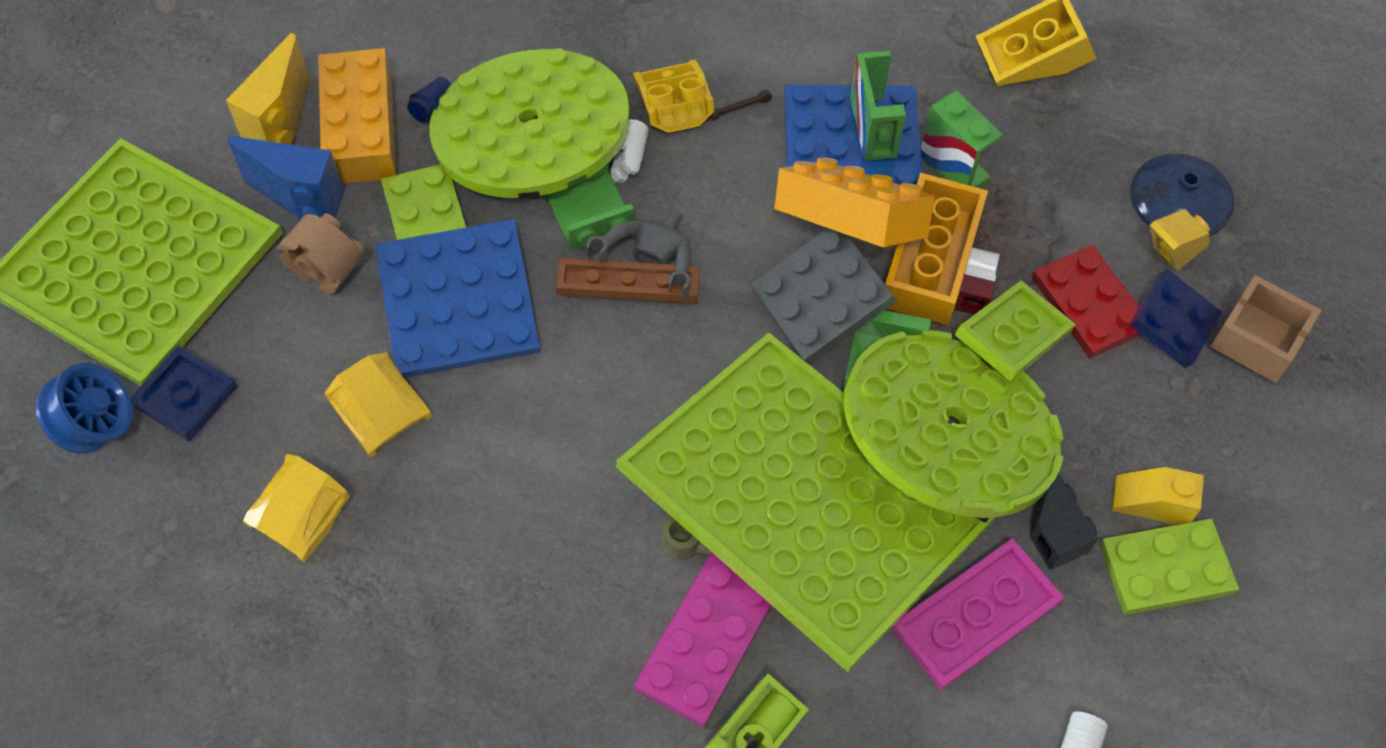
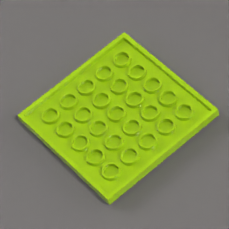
(133, 260)

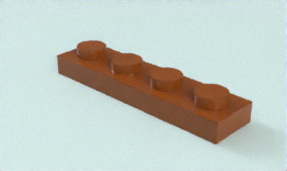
(623, 280)

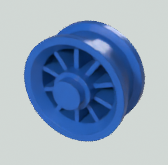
(83, 408)

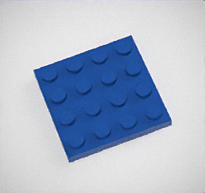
(823, 125)
(457, 298)

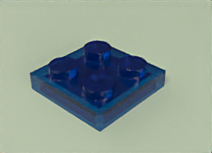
(1176, 318)
(183, 393)

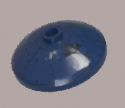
(1180, 183)

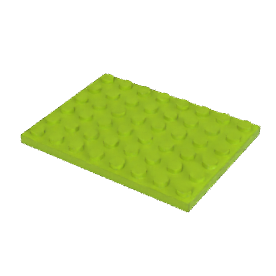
(793, 505)

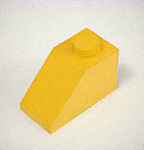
(1180, 237)
(1159, 495)

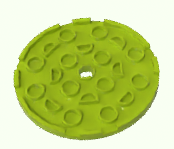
(576, 131)
(981, 468)

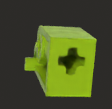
(765, 715)

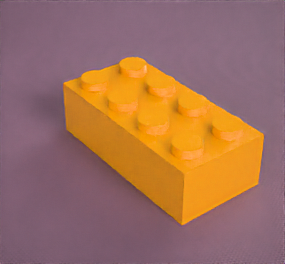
(357, 114)
(854, 202)
(930, 270)

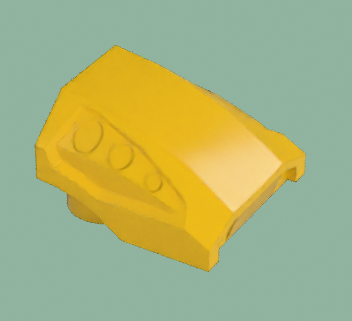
(675, 96)
(375, 401)
(298, 507)

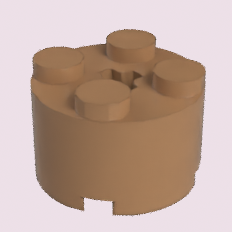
(320, 251)

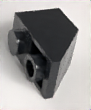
(1061, 528)

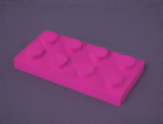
(977, 614)
(703, 643)

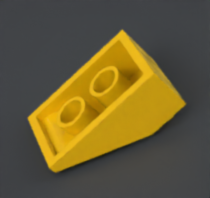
(1036, 44)
(273, 96)

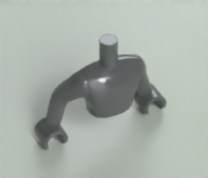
(654, 244)

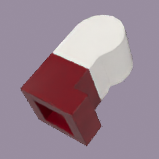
(977, 280)

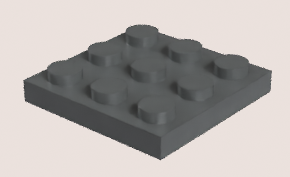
(823, 293)

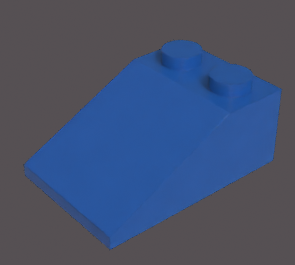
(290, 175)

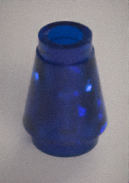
(427, 99)

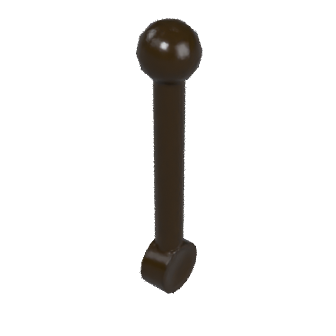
(763, 97)

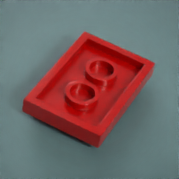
(1090, 297)

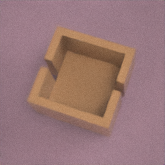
(1266, 329)

